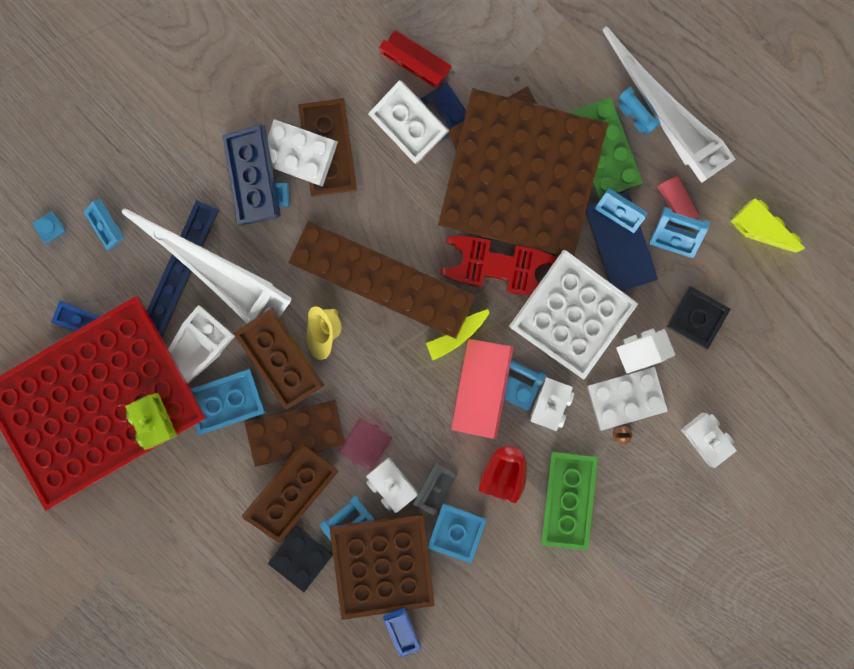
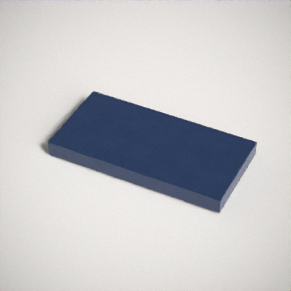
(251, 175)
(621, 251)

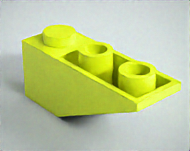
(759, 224)

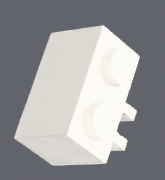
(645, 351)
(551, 404)
(709, 439)
(391, 485)

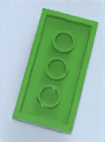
(616, 163)
(569, 501)

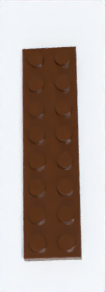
(382, 280)

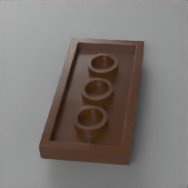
(330, 120)
(278, 359)
(280, 434)
(290, 493)

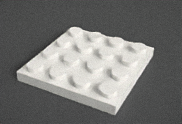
(573, 314)

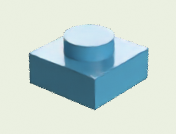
(283, 194)
(49, 227)

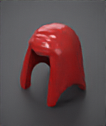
(505, 474)

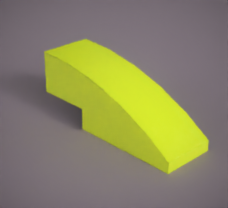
(445, 344)

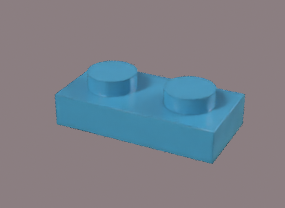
(621, 210)
(103, 224)

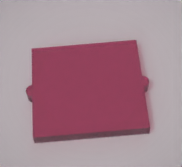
(365, 444)

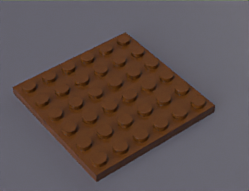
(522, 173)

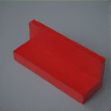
(415, 59)

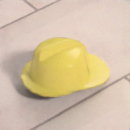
(321, 331)

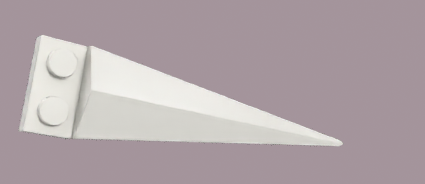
(690, 138)
(237, 287)
(198, 343)

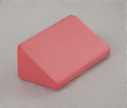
(677, 198)

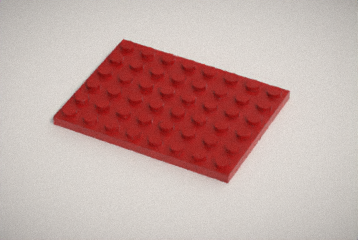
(69, 402)

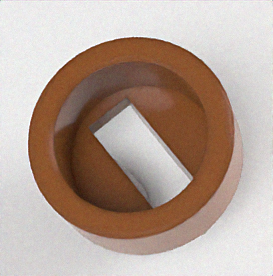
(622, 429)

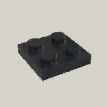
(698, 317)
(300, 559)

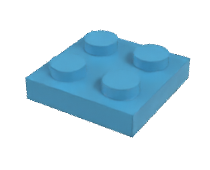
(457, 533)

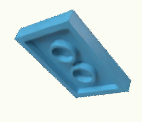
(228, 401)

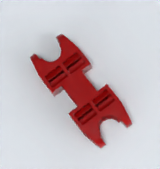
(496, 265)

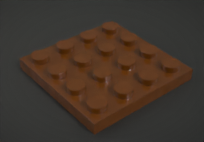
(382, 566)

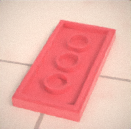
(482, 388)

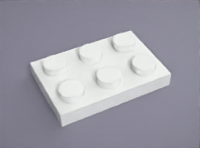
(408, 122)
(300, 152)
(627, 398)

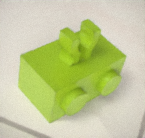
(150, 421)

